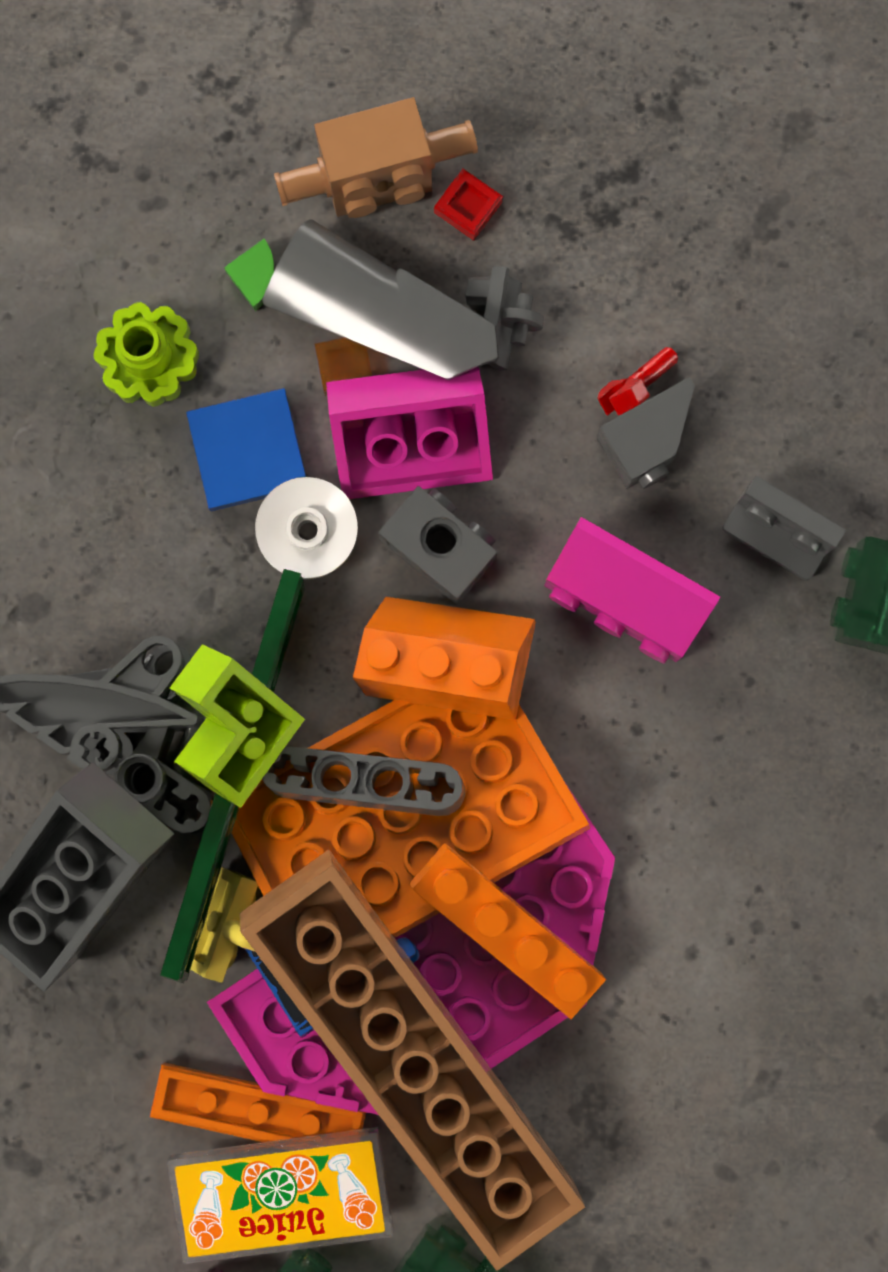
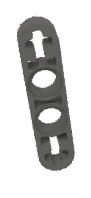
(364, 772)

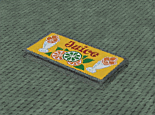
(280, 1195)

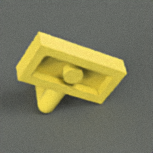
(221, 929)

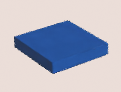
(245, 448)

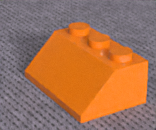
(445, 657)

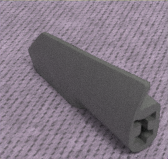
(372, 304)

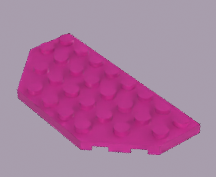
(484, 996)

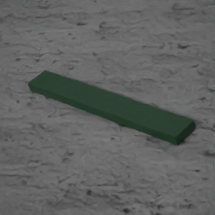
(223, 812)

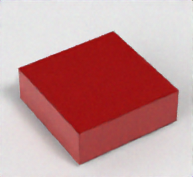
(468, 204)

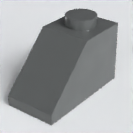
(647, 436)

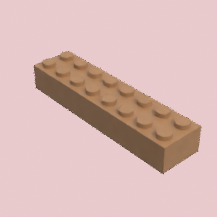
(410, 1059)

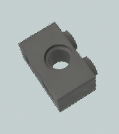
(449, 572)

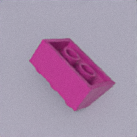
(409, 432)
(629, 592)

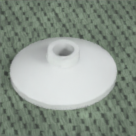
(299, 503)

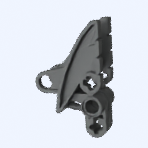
(106, 705)

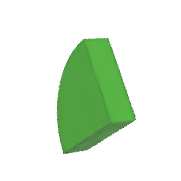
(253, 272)

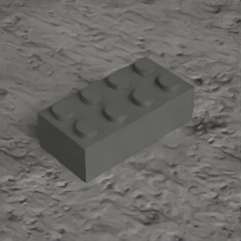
(73, 873)

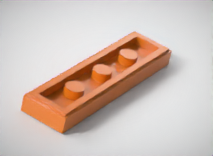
(242, 1107)

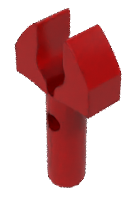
(630, 392)

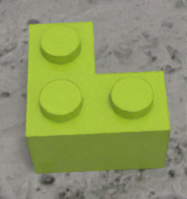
(242, 726)

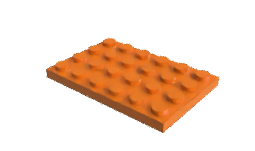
(509, 815)

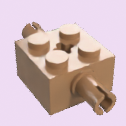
(375, 159)

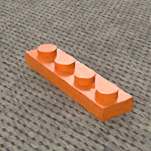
(507, 931)

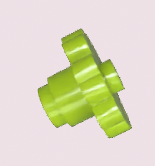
(159, 371)

